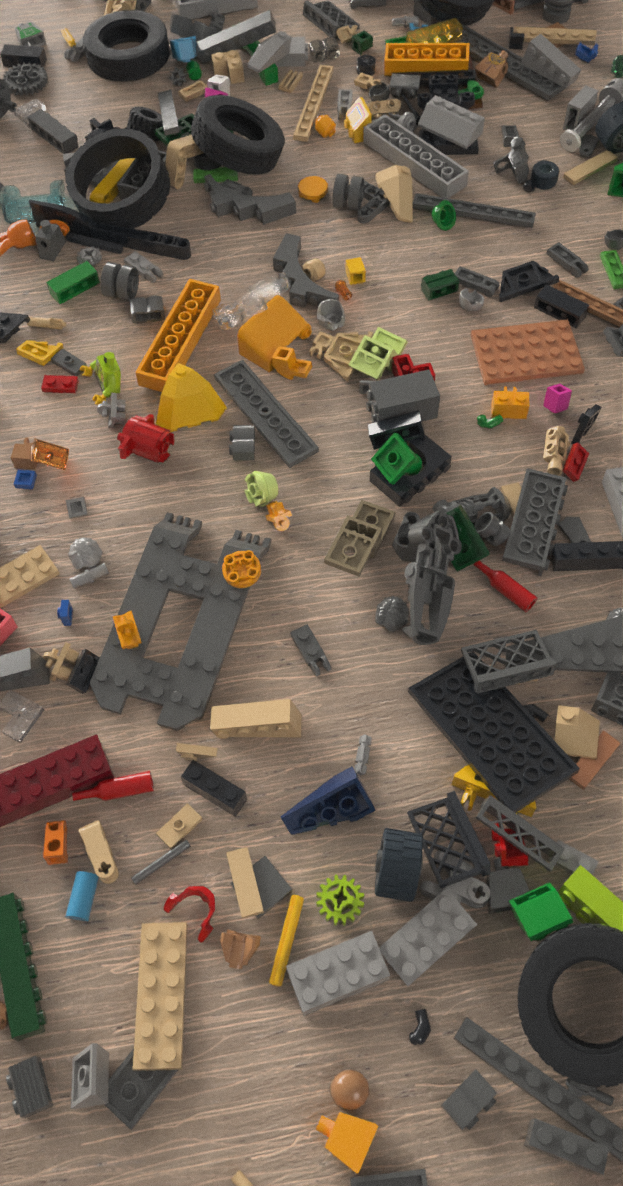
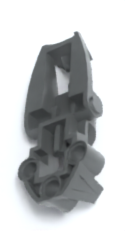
(470, 504)
(428, 575)

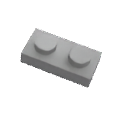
(573, 858)

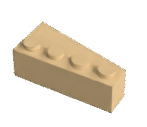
(256, 719)

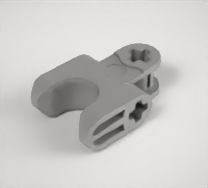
(462, 891)

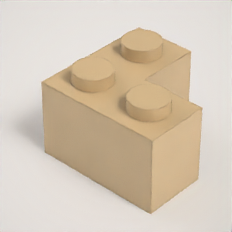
(228, 65)

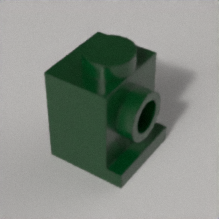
(362, 42)

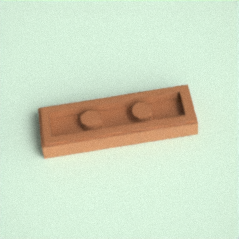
(590, 767)

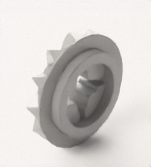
(95, 259)

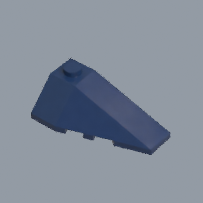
(333, 802)

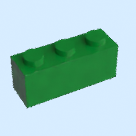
(73, 282)

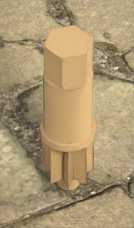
(51, 323)

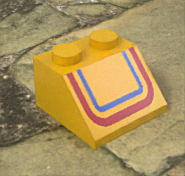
(356, 119)

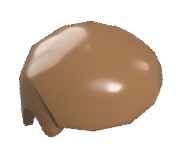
(349, 1089)

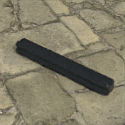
(96, 243)

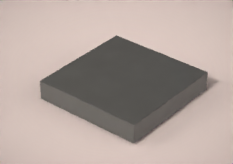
(270, 885)

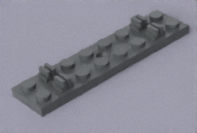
(277, 424)

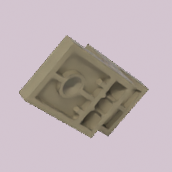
(360, 538)

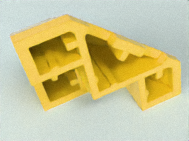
(188, 400)

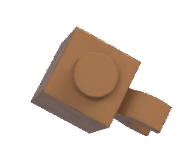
(22, 456)

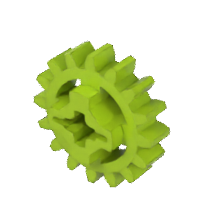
(348, 900)

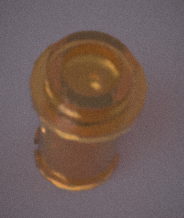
(341, 287)

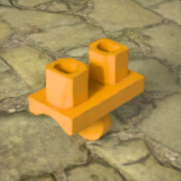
(277, 515)
(127, 630)

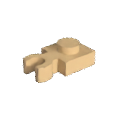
(345, 33)
(365, 81)
(320, 344)

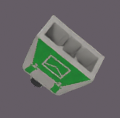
(30, 35)

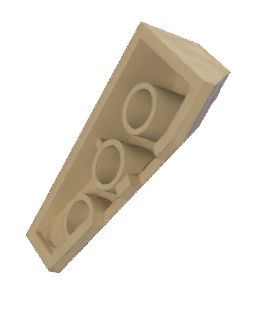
(397, 186)

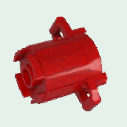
(145, 439)

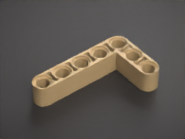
(176, 156)

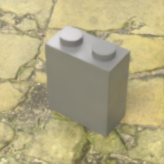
(297, 54)
(580, 107)

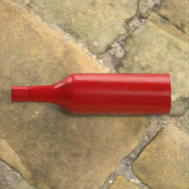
(508, 587)
(118, 787)

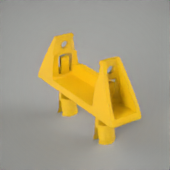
(472, 788)

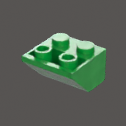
(540, 912)

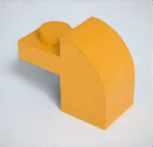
(287, 364)

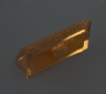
(49, 454)

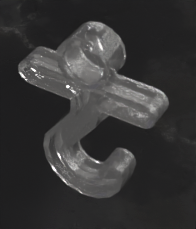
(233, 313)

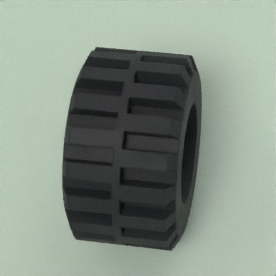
(145, 121)

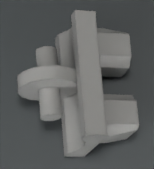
(110, 410)

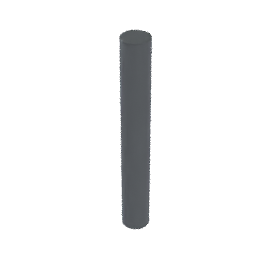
(160, 862)

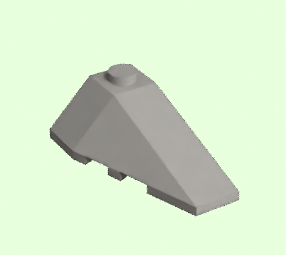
(270, 51)

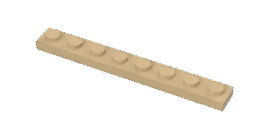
(313, 103)

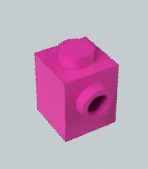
(557, 398)

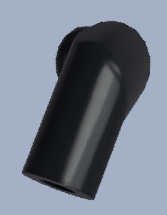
(536, 712)
(423, 1029)

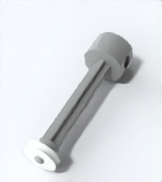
(610, 95)

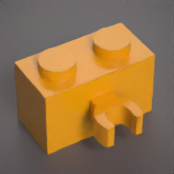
(510, 404)

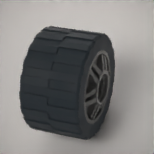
(610, 128)
(399, 865)

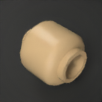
(314, 269)

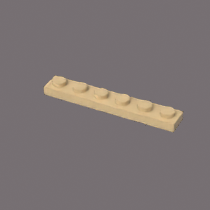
(559, 36)

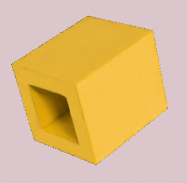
(355, 271)

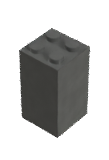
(403, 395)

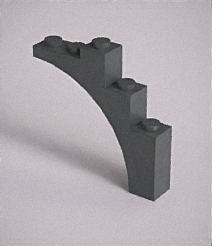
(246, 206)
(302, 288)

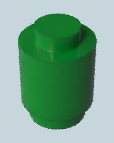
(193, 70)

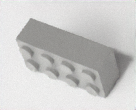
(337, 973)

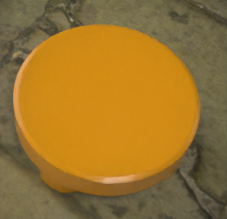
(313, 188)
(241, 569)

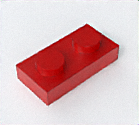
(59, 384)
(575, 462)

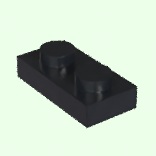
(83, 671)

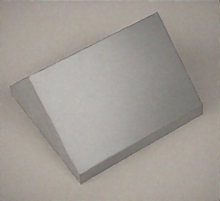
(90, 1077)

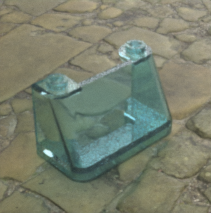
(18, 207)

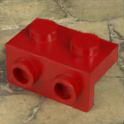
(508, 854)

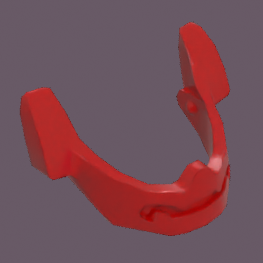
(206, 896)

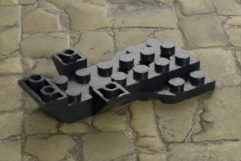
(447, 88)

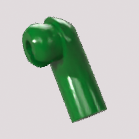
(489, 423)

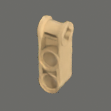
(99, 851)

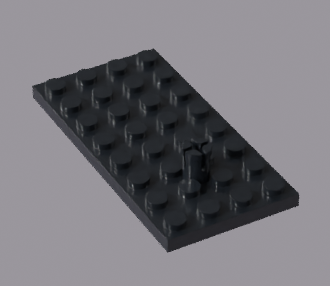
(494, 735)

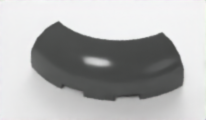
(185, 27)

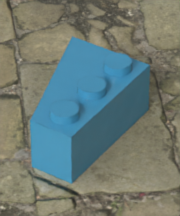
(183, 48)

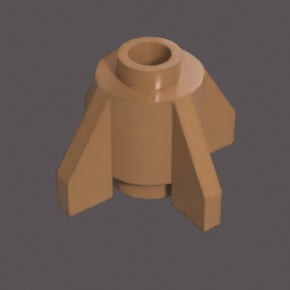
(238, 947)

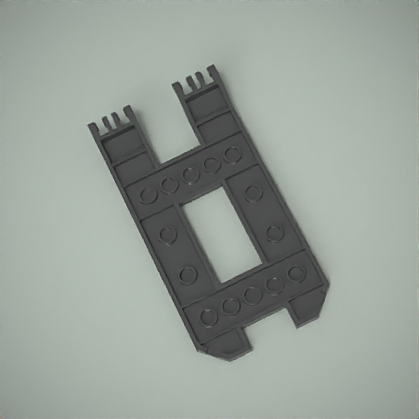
(162, 569)

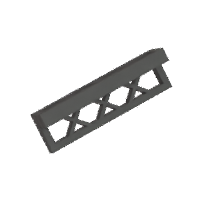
(522, 828)

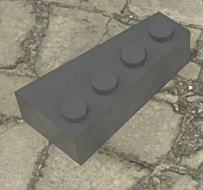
(23, 670)

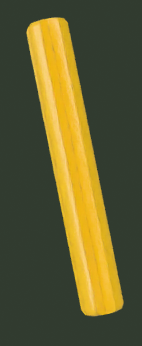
(286, 941)

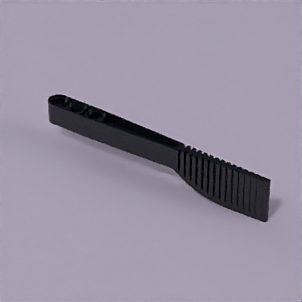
(130, 238)

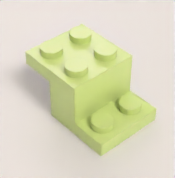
(376, 353)

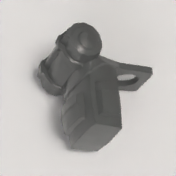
(517, 160)

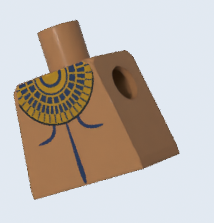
(493, 68)

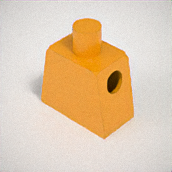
(348, 1138)

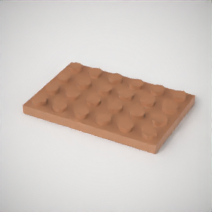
(526, 352)

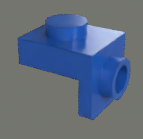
(585, 53)

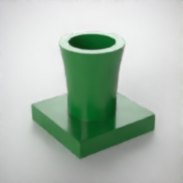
(397, 459)

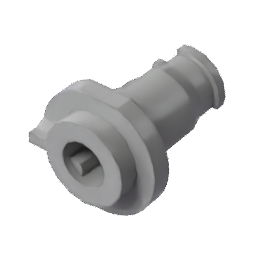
(406, 120)

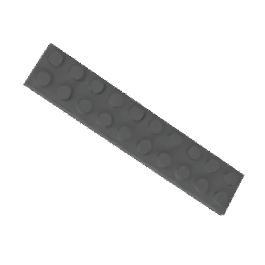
(481, 46)

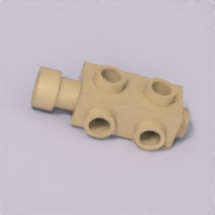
(383, 107)
(556, 449)

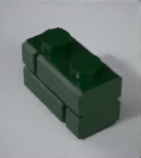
(439, 284)

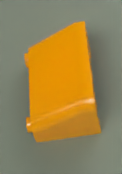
(268, 330)

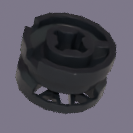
(366, 65)

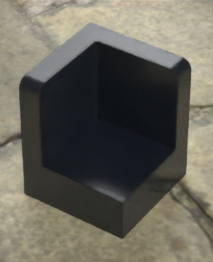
(515, 40)
(97, 125)

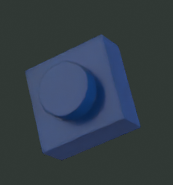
(25, 479)
(65, 612)

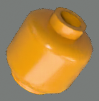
(325, 126)

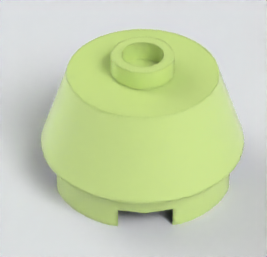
(261, 488)

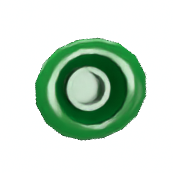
(444, 215)

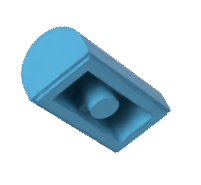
(82, 896)

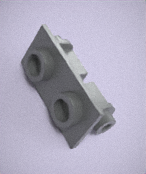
(217, 21)

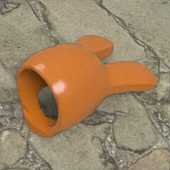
(18, 236)

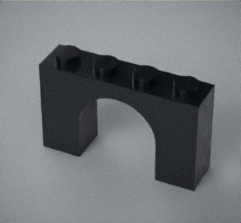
(434, 461)

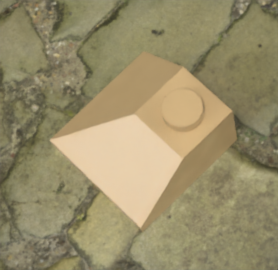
(577, 732)

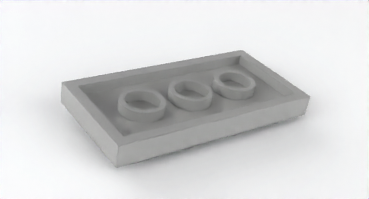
(427, 937)

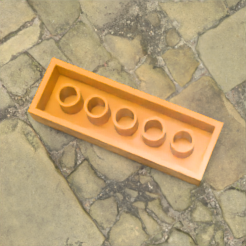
(425, 57)

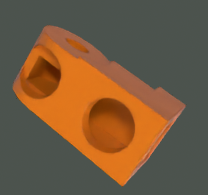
(55, 842)

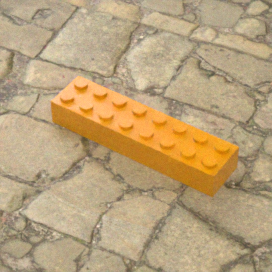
(178, 333)

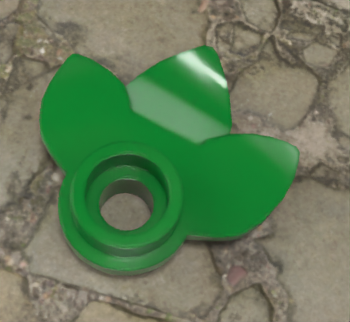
(473, 86)

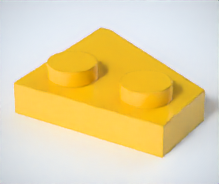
(38, 351)

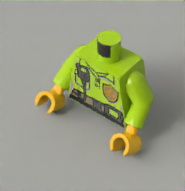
(107, 374)

